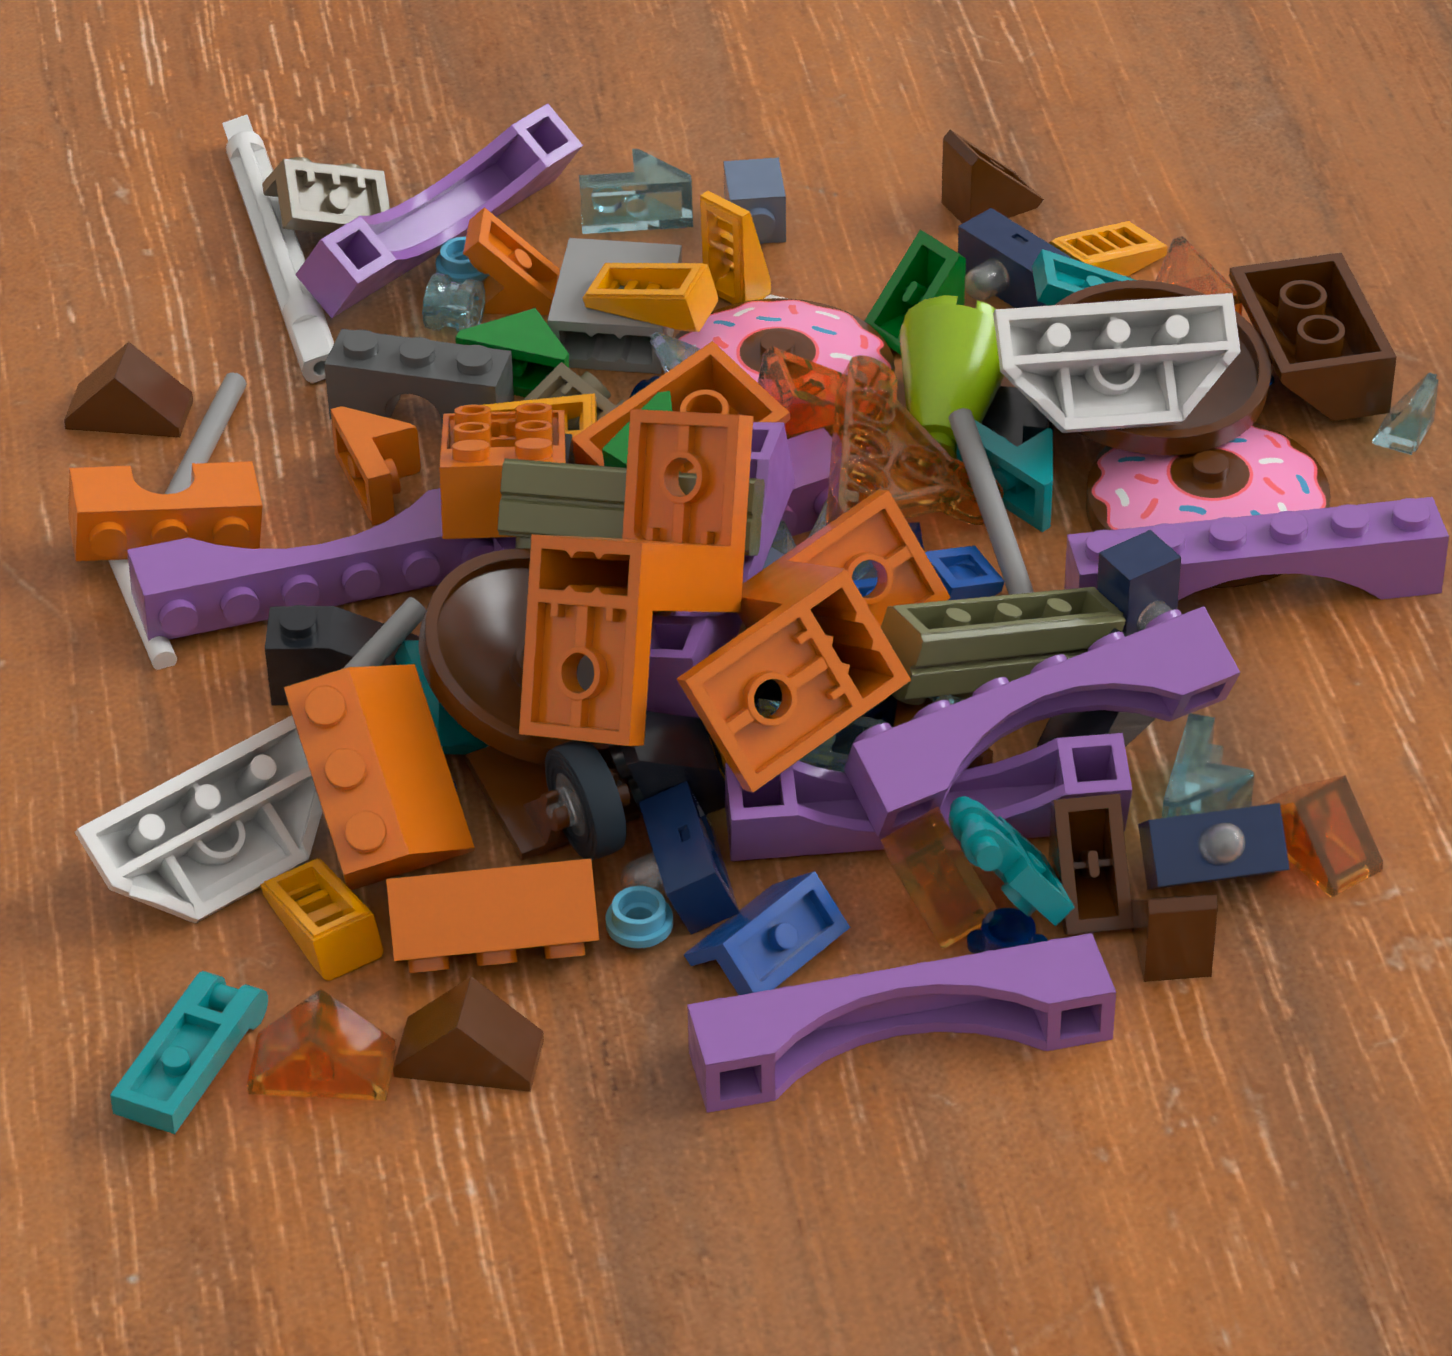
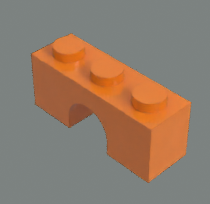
(115, 514)

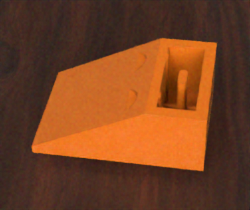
(473, 457)

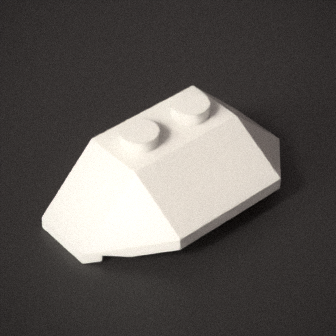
(1118, 358)
(212, 828)

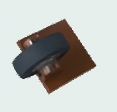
(558, 803)

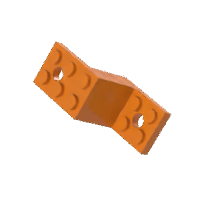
(602, 591)
(814, 640)

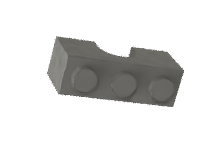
(374, 369)

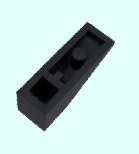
(313, 642)

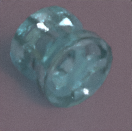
(452, 303)

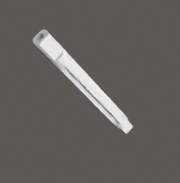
(279, 250)

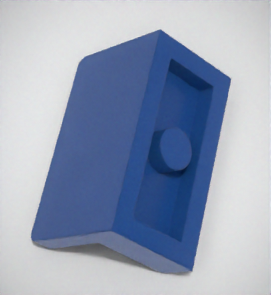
(773, 934)

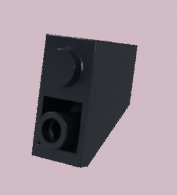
(673, 752)

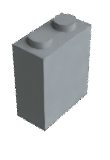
(597, 337)

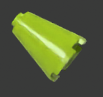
(948, 363)

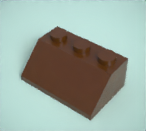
(1320, 333)

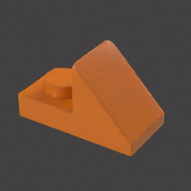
(517, 272)
(374, 457)

